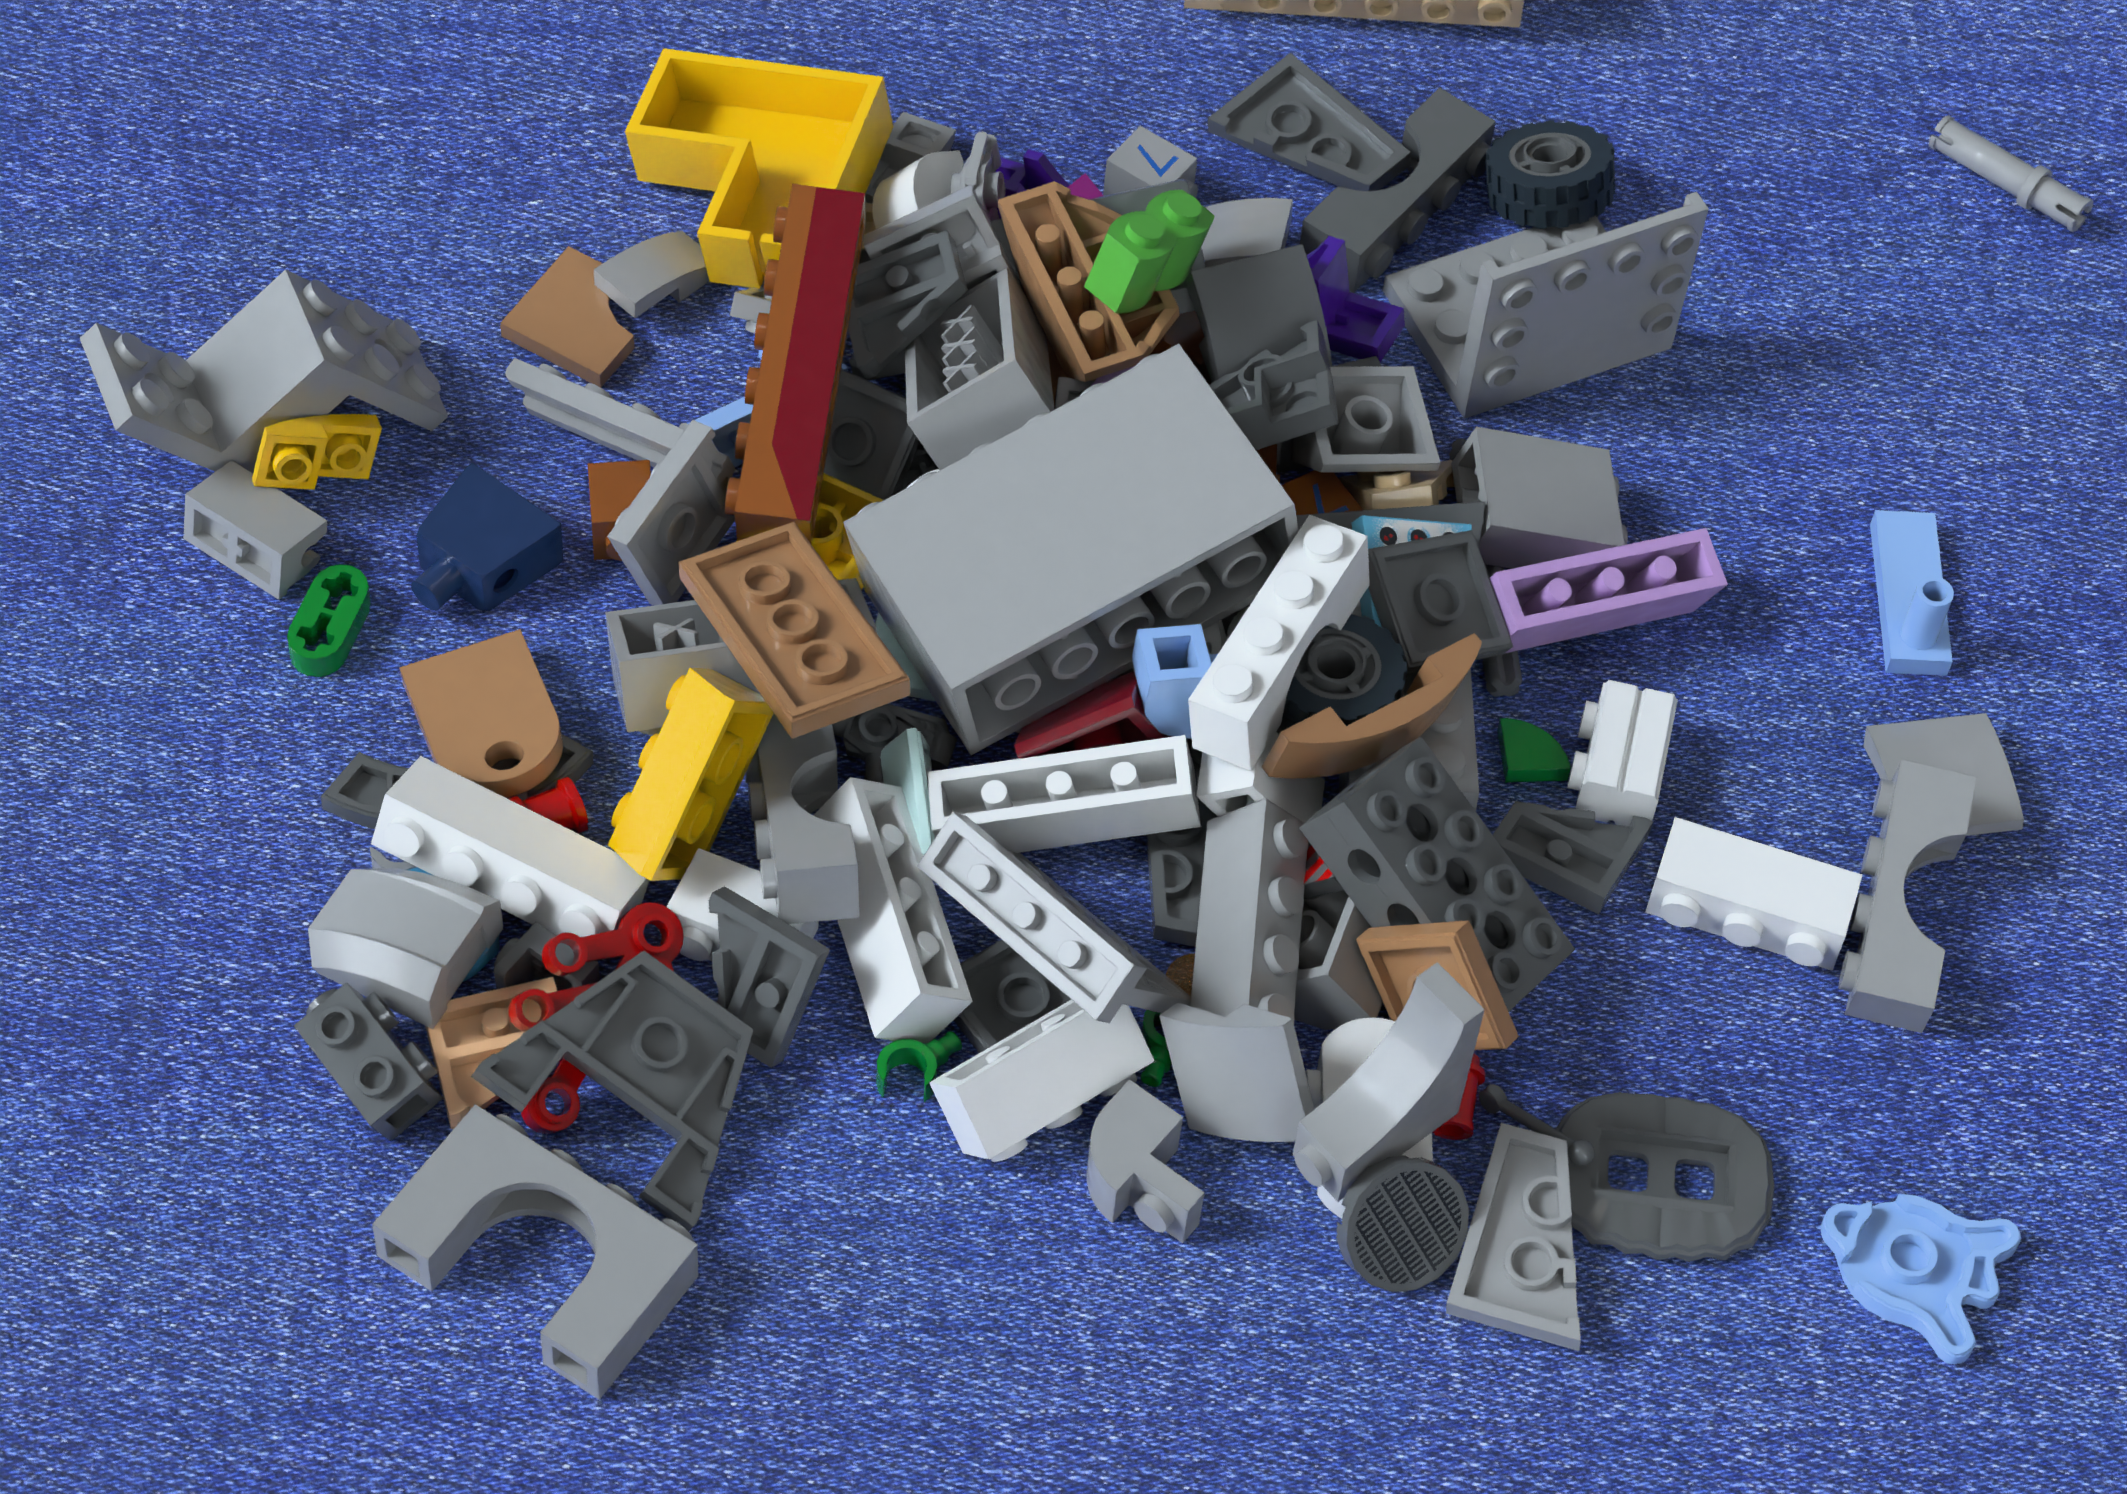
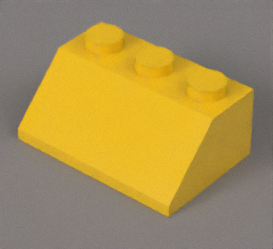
(689, 774)

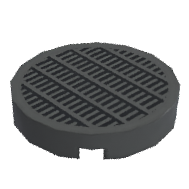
(1403, 1223)

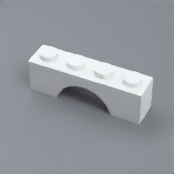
(1248, 682)

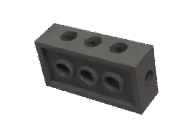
(1422, 855)

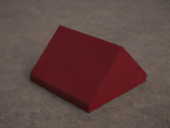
(1096, 719)

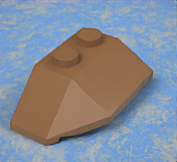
(1054, 249)

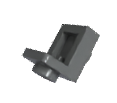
(522, 962)

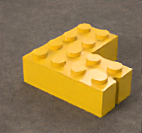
(749, 137)

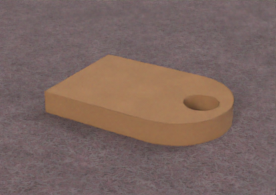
(487, 708)

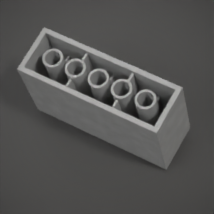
(1053, 545)

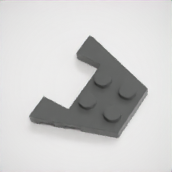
(653, 1048)

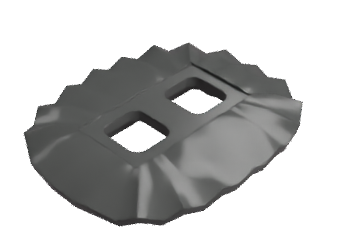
(1665, 1135)

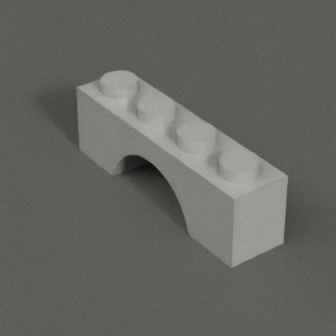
(802, 858)
(1896, 965)

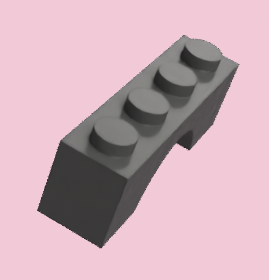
(1446, 149)

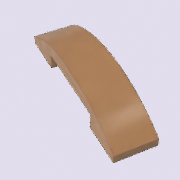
(1329, 747)

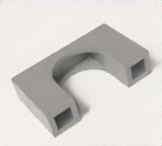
(496, 1173)

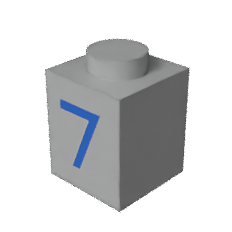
(1148, 161)

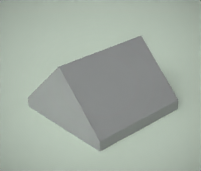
(1377, 428)

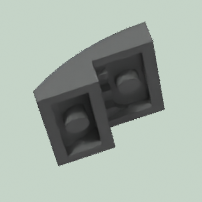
(1254, 307)

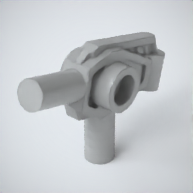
(981, 174)

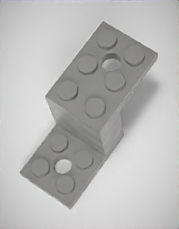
(275, 361)

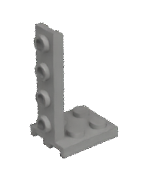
(683, 500)

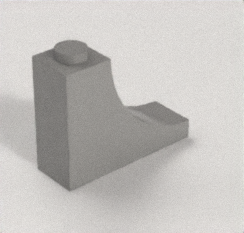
(1399, 1091)

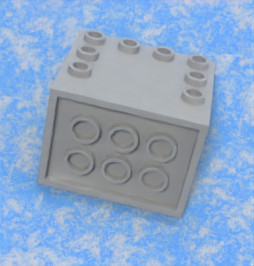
(1549, 304)

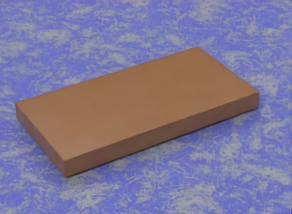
(794, 629)

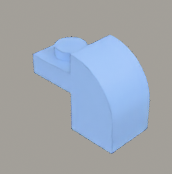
(1167, 671)

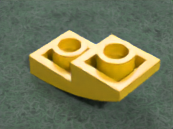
(315, 446)

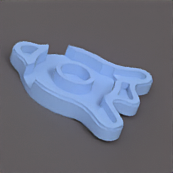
(1920, 1265)

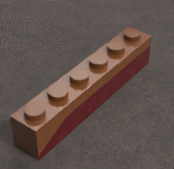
(800, 361)

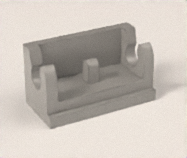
(253, 529)

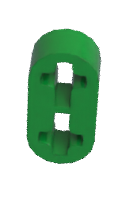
(340, 624)

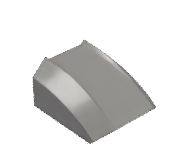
(403, 937)

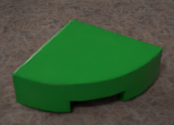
(1530, 753)

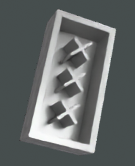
(977, 371)
(661, 643)

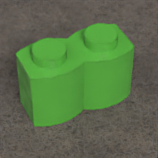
(1149, 251)

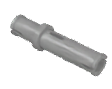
(2029, 184)

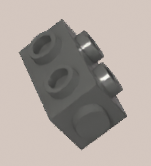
(367, 1059)

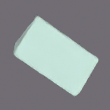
(906, 765)

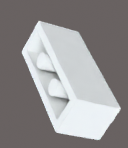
(1754, 894)
(1039, 1078)

